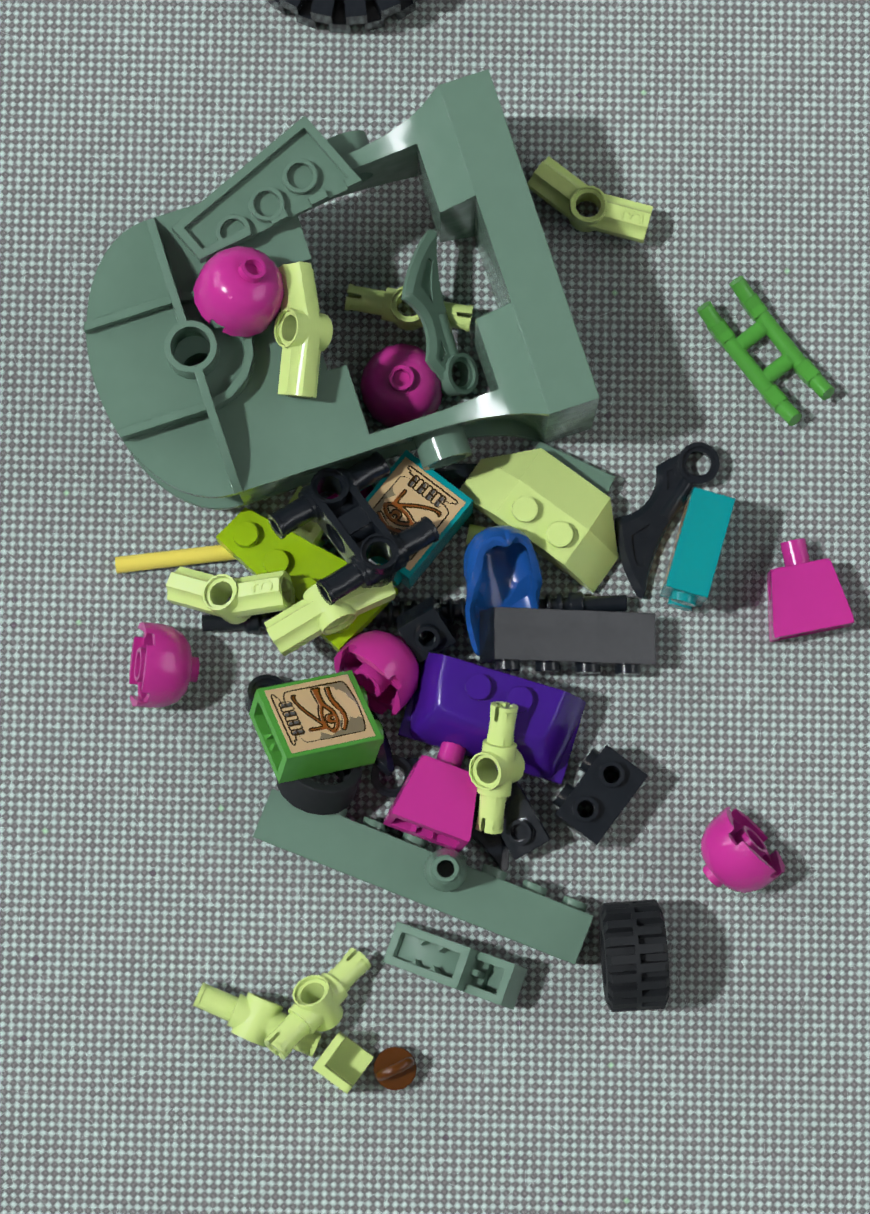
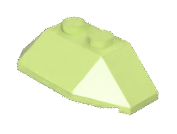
(554, 508)

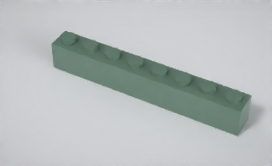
(398, 867)

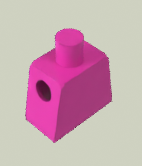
(804, 595)
(437, 800)

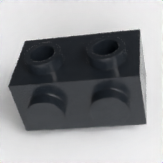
(604, 798)

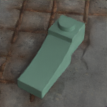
(455, 965)

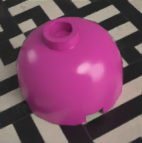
(239, 291)
(399, 385)
(161, 666)
(382, 667)
(737, 854)

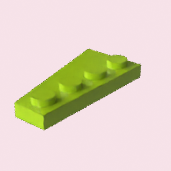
(262, 551)

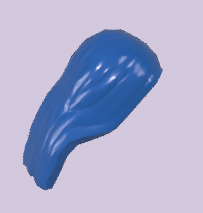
(499, 572)

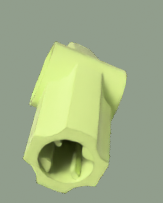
(565, 191)
(300, 332)
(249, 594)
(316, 617)

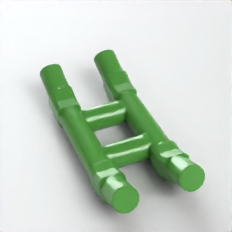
(764, 325)

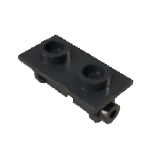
(521, 824)

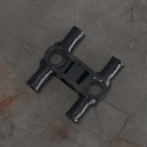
(353, 527)

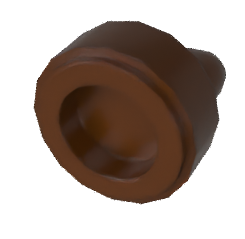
(395, 1068)

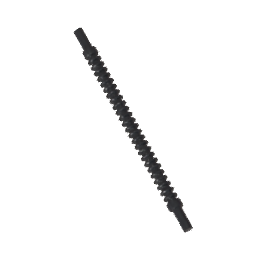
(453, 611)

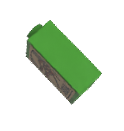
(316, 726)

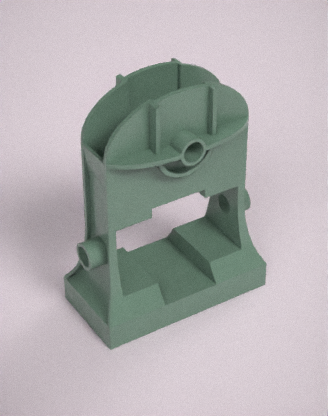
(220, 426)

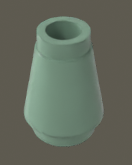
(441, 883)

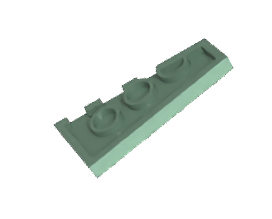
(274, 187)

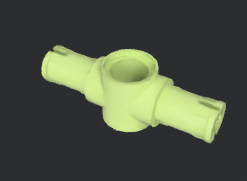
(386, 304)
(497, 751)
(317, 1003)
(250, 1016)

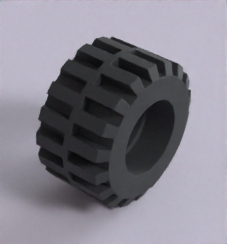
(634, 955)

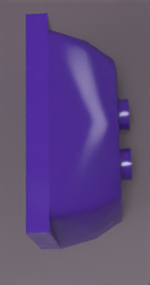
(455, 708)

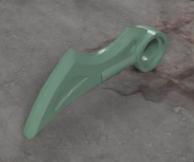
(424, 295)

